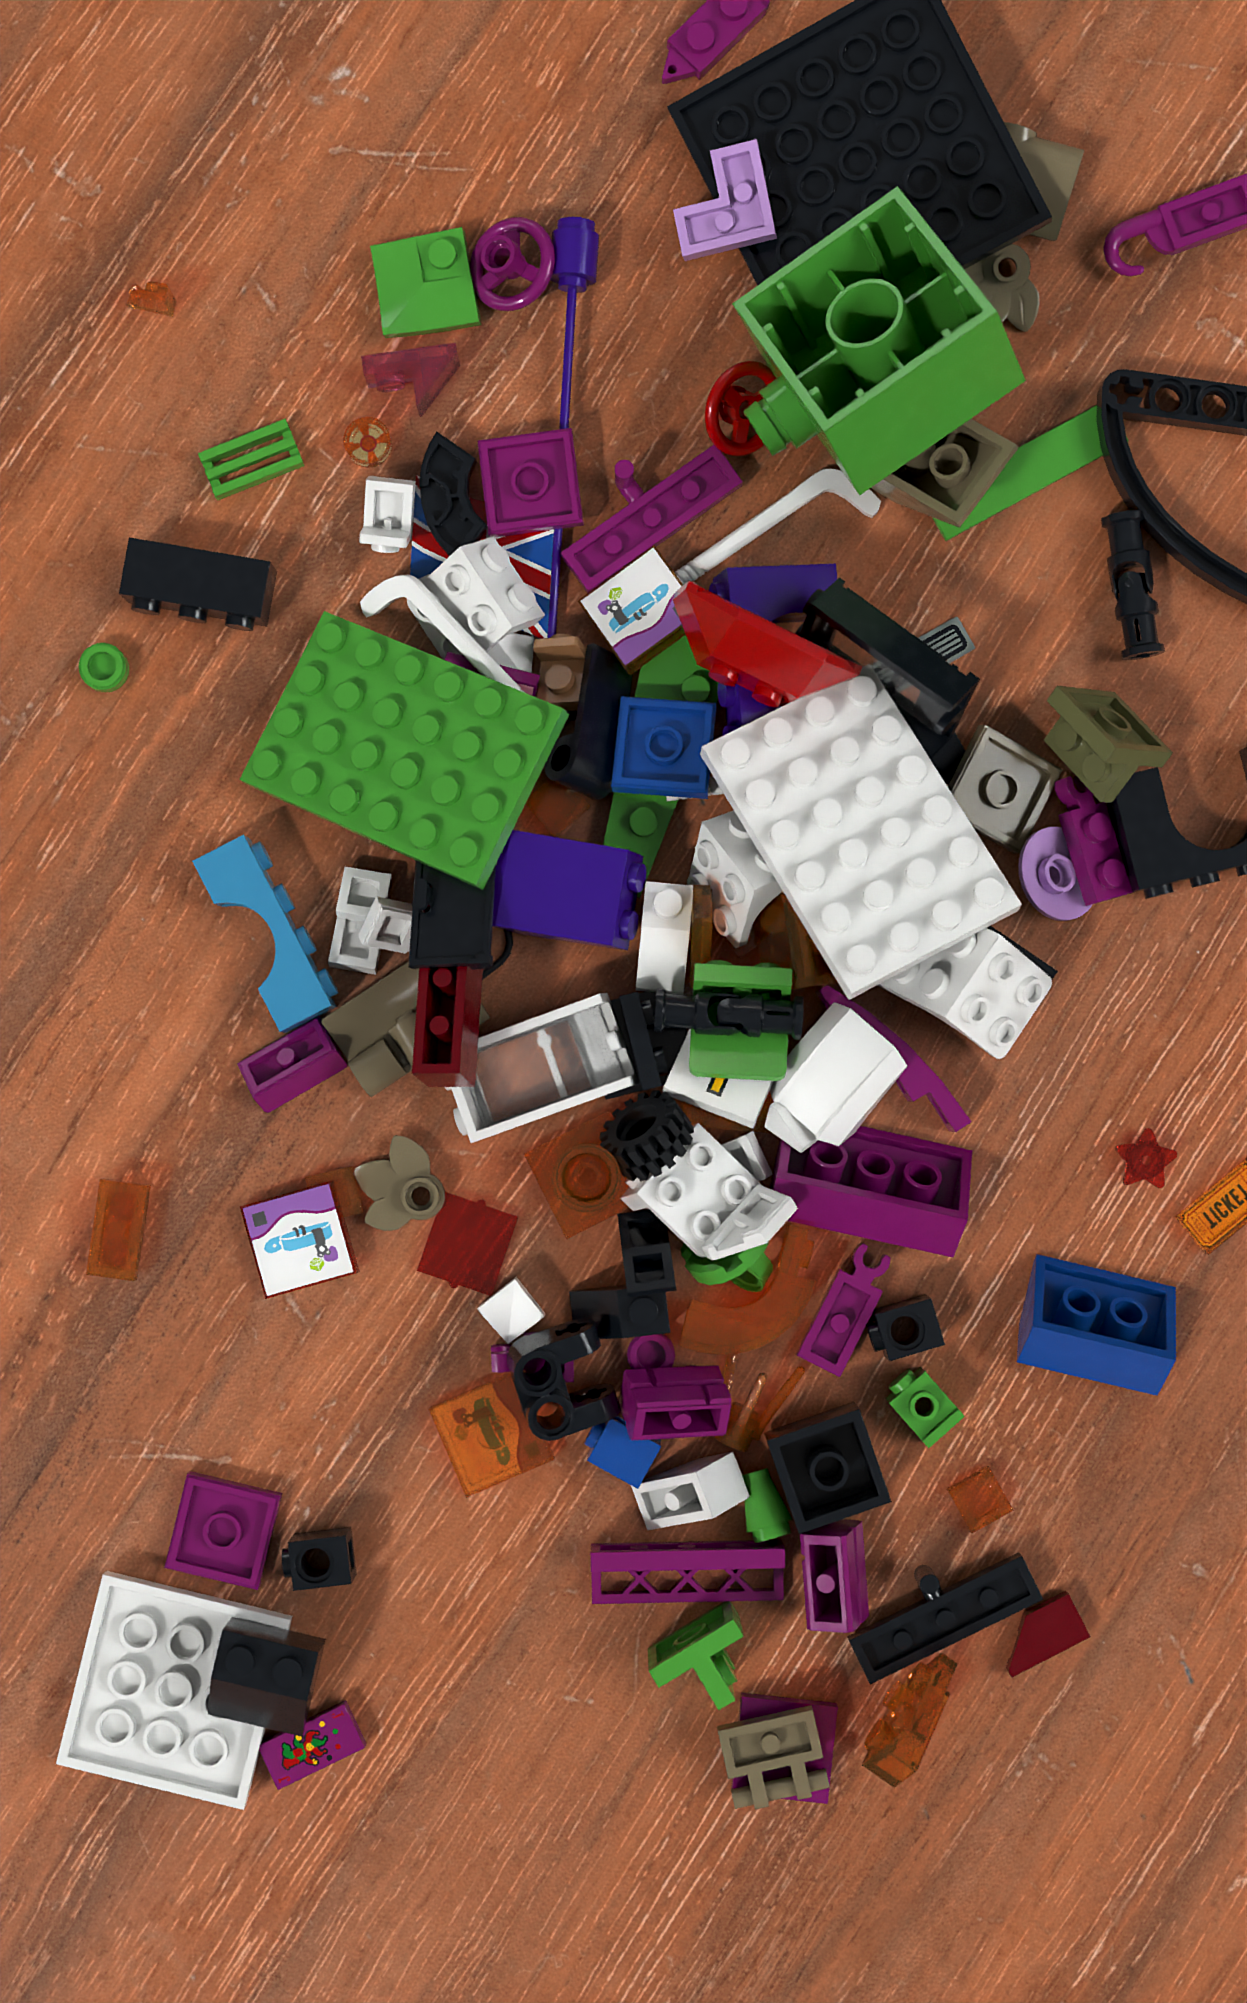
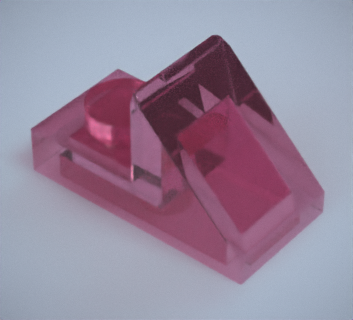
(426, 367)

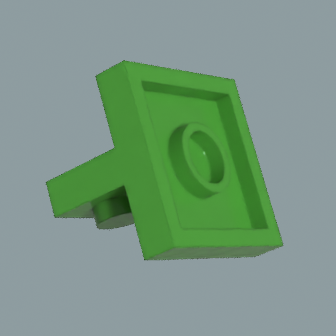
(701, 1647)

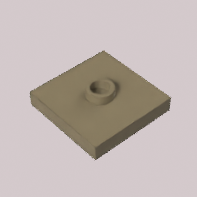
(1002, 787)

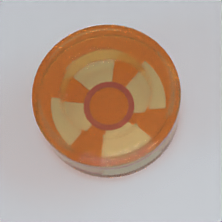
(367, 442)

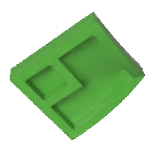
(425, 284)

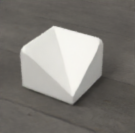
(511, 1310)

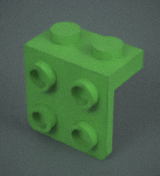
(738, 1054)

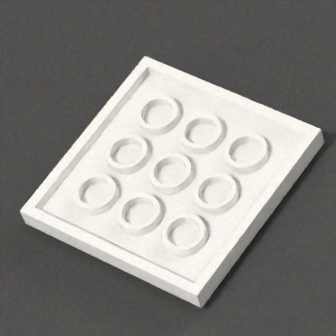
(147, 1692)

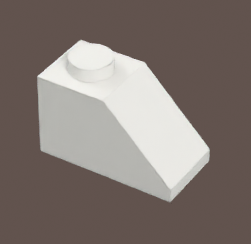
(664, 937)
(691, 1492)

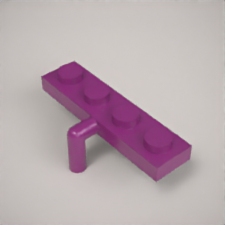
(650, 515)

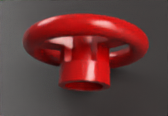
(727, 404)

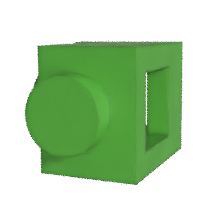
(938, 1420)

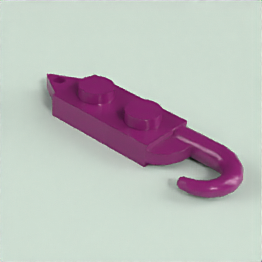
(710, 36)
(1182, 223)

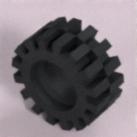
(647, 1135)

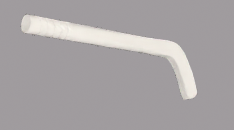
(823, 481)
(423, 600)

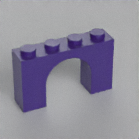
(775, 595)

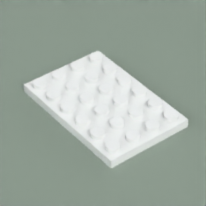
(860, 831)

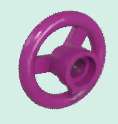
(499, 245)

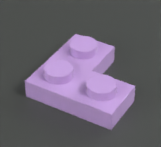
(740, 213)

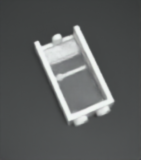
(544, 1068)

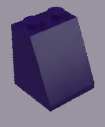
(568, 890)

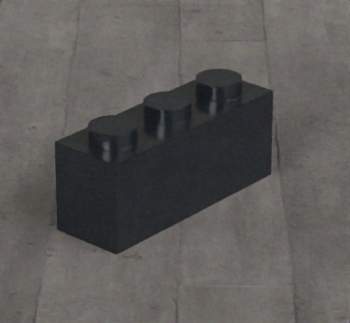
(197, 584)

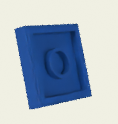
(662, 747)

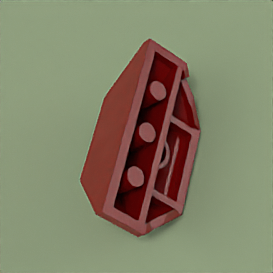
(754, 651)

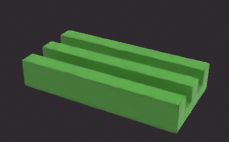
(244, 443)

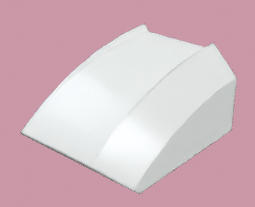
(837, 1075)

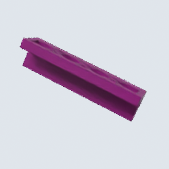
(690, 1557)

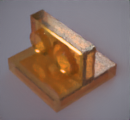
(787, 943)

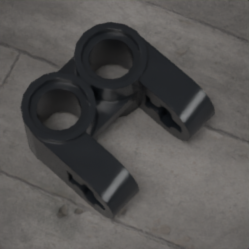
(575, 1409)

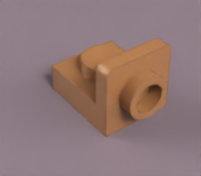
(560, 669)

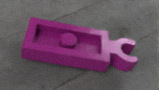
(1091, 844)
(843, 1314)

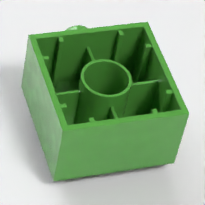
(875, 344)

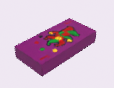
(325, 1740)

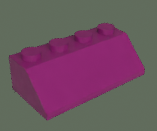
(880, 1188)

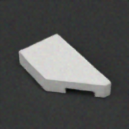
(750, 1223)

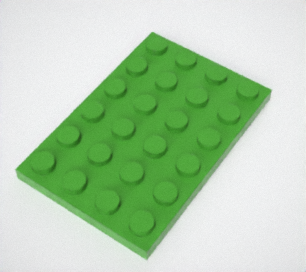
(405, 748)

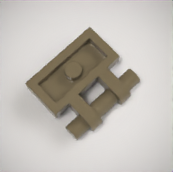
(769, 1744)

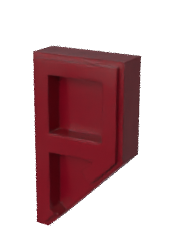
(1046, 1632)

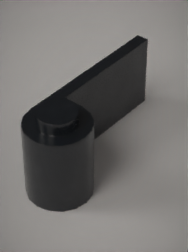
(586, 757)

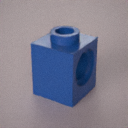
(619, 1455)

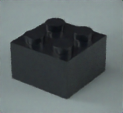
(827, 1467)

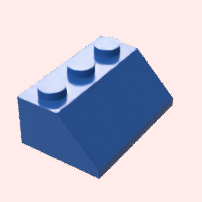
(1098, 1325)

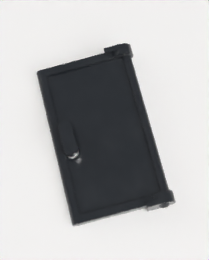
(457, 924)

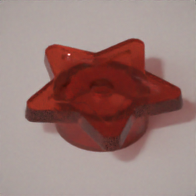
(1133, 1154)

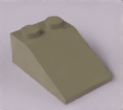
(950, 474)

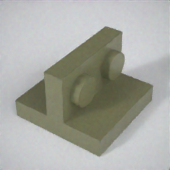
(1102, 739)

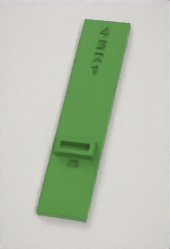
(1036, 467)

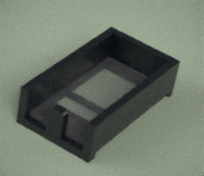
(916, 677)

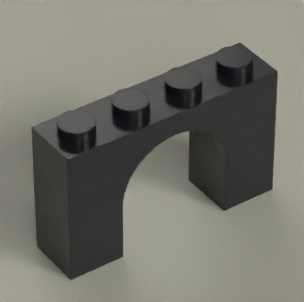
(1155, 849)

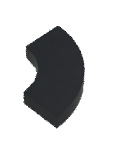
(446, 495)

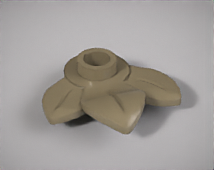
(1011, 296)
(393, 1184)

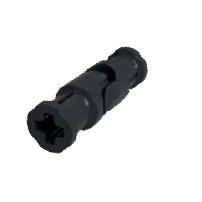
(1131, 589)
(734, 1014)

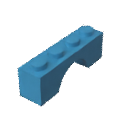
(295, 987)

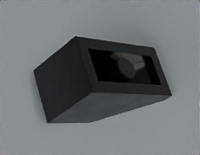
(620, 1315)

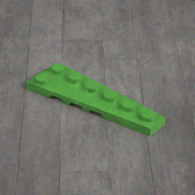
(642, 820)

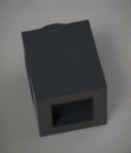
(926, 1333)
(339, 1548)

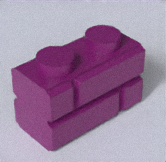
(674, 1402)
(835, 1577)

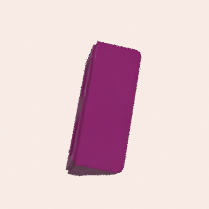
(291, 1065)

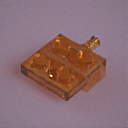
(911, 1716)

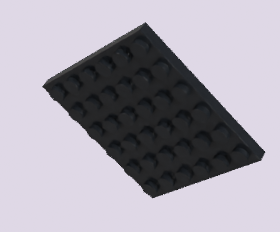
(855, 111)

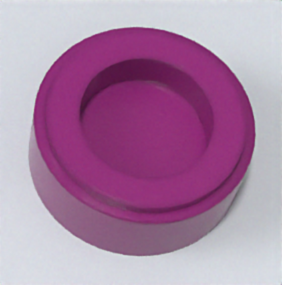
(651, 1352)

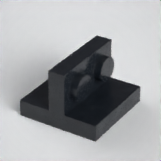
(650, 1051)

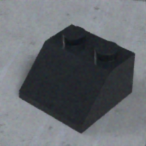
(264, 1676)

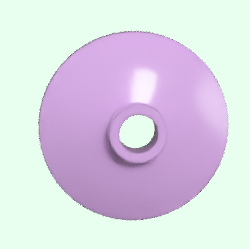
(1050, 876)

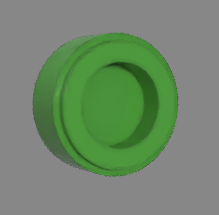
(103, 667)

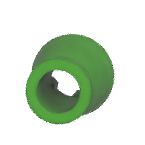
(765, 1509)

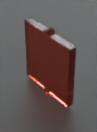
(468, 1244)

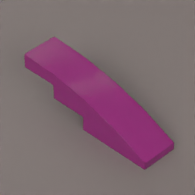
(917, 1077)

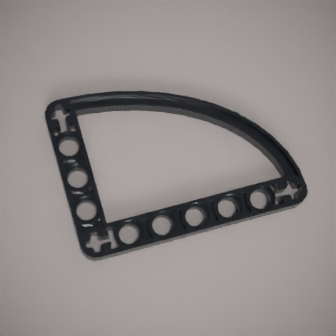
(1128, 479)

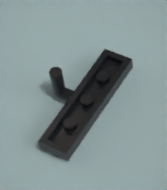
(944, 1616)

